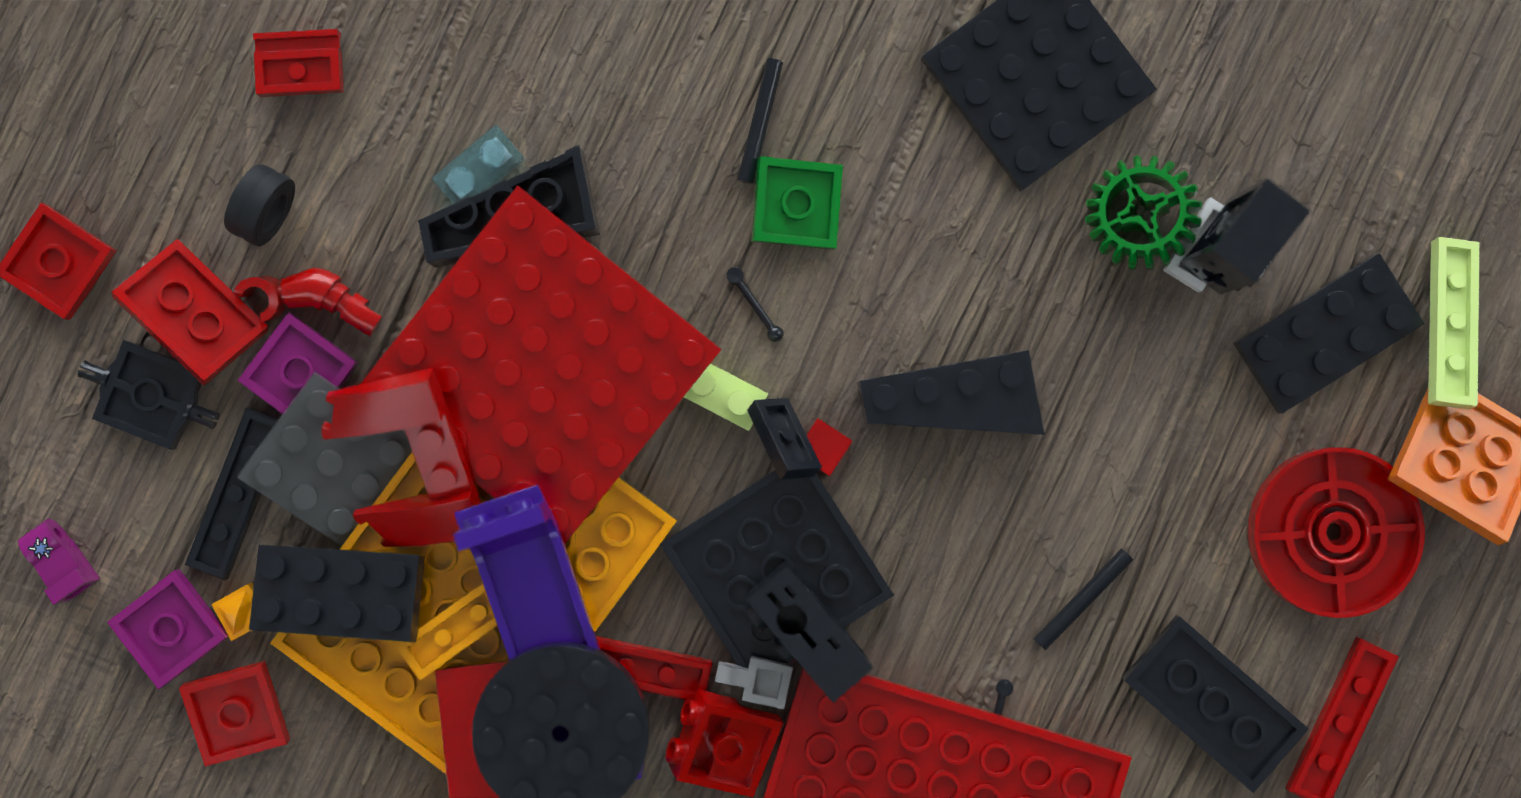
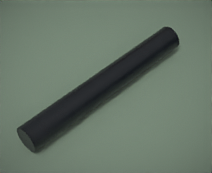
(760, 120)
(1083, 599)

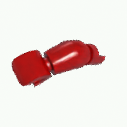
(314, 289)

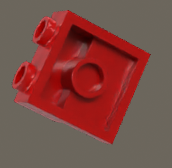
(722, 744)

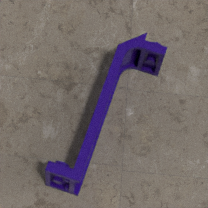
(526, 574)

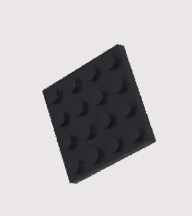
(1037, 80)
(754, 534)

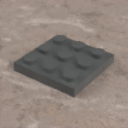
(322, 477)

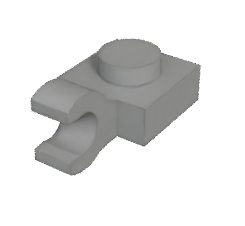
(763, 681)

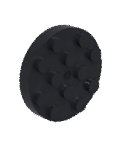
(569, 688)

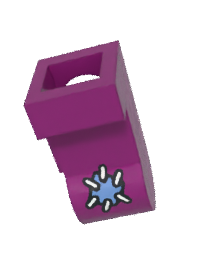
(57, 561)

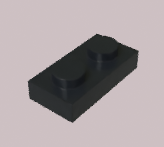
(784, 438)

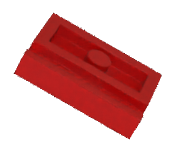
(298, 63)

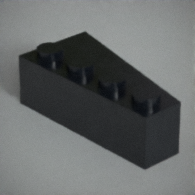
(557, 184)
(967, 395)

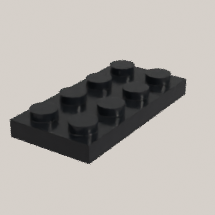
(1328, 333)
(337, 593)
(1215, 703)

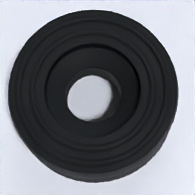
(259, 205)

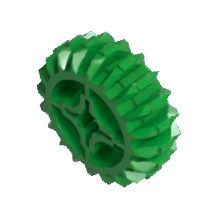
(1160, 203)

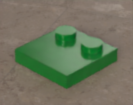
(797, 203)

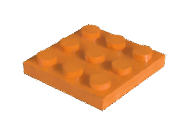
(1465, 465)

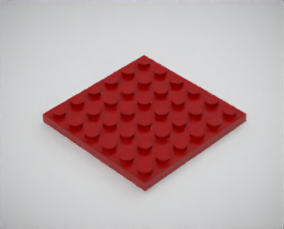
(548, 360)

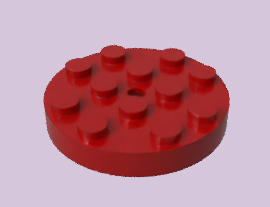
(1376, 543)

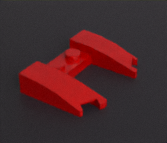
(418, 407)

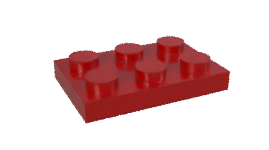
(190, 311)

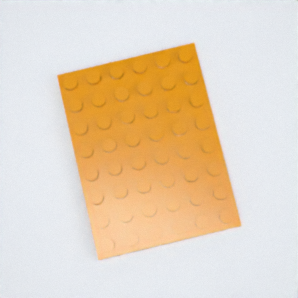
(374, 675)

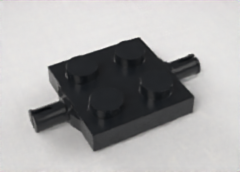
(147, 395)

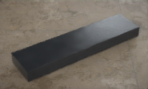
(231, 502)

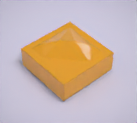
(235, 611)

